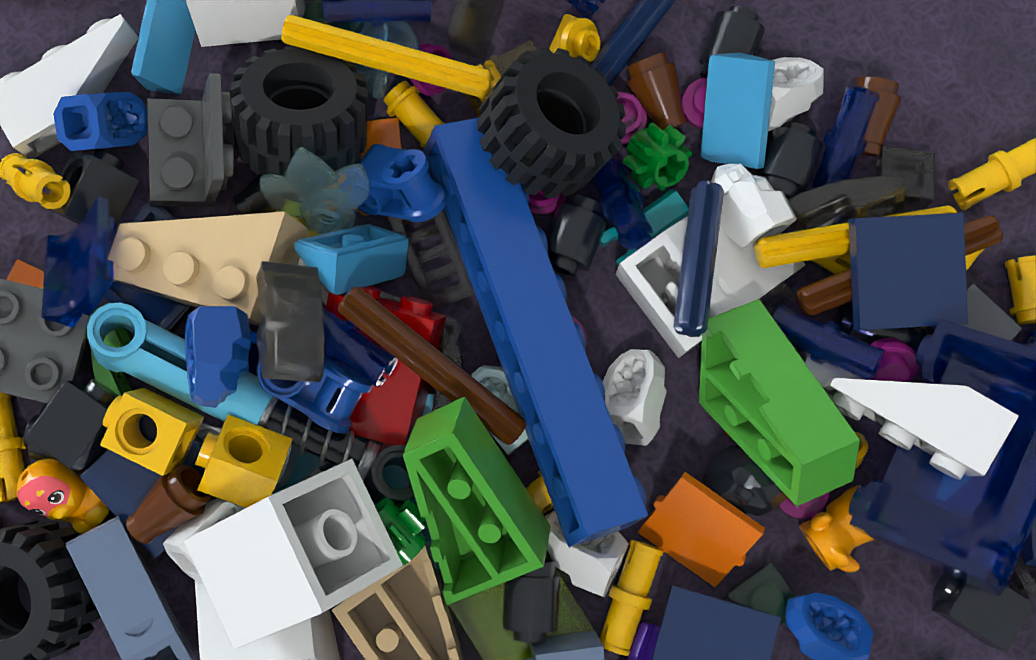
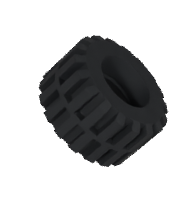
(296, 102)
(531, 147)
(59, 598)

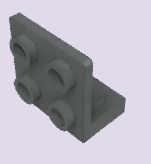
(187, 148)
(34, 350)

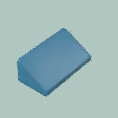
(164, 46)
(737, 109)
(355, 256)

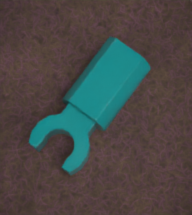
(661, 215)

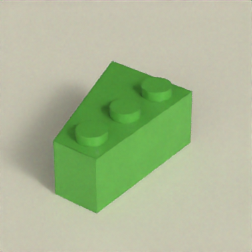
(774, 404)
(473, 503)

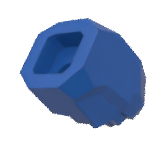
(100, 120)
(216, 352)
(828, 628)

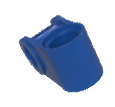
(401, 184)
(321, 398)

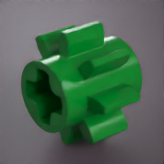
(657, 157)
(403, 527)

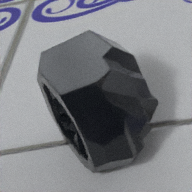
(742, 482)

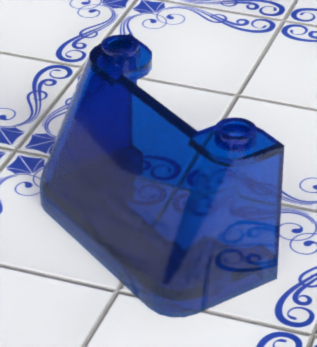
(974, 523)

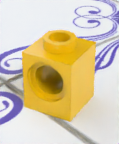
(174, 424)
(242, 462)

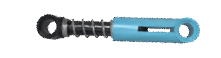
(161, 362)

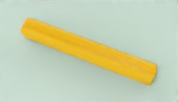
(385, 56)
(815, 242)

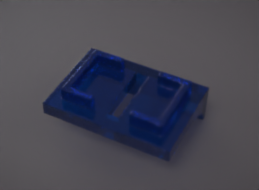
(78, 267)

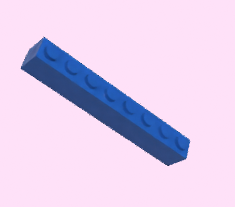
(536, 339)

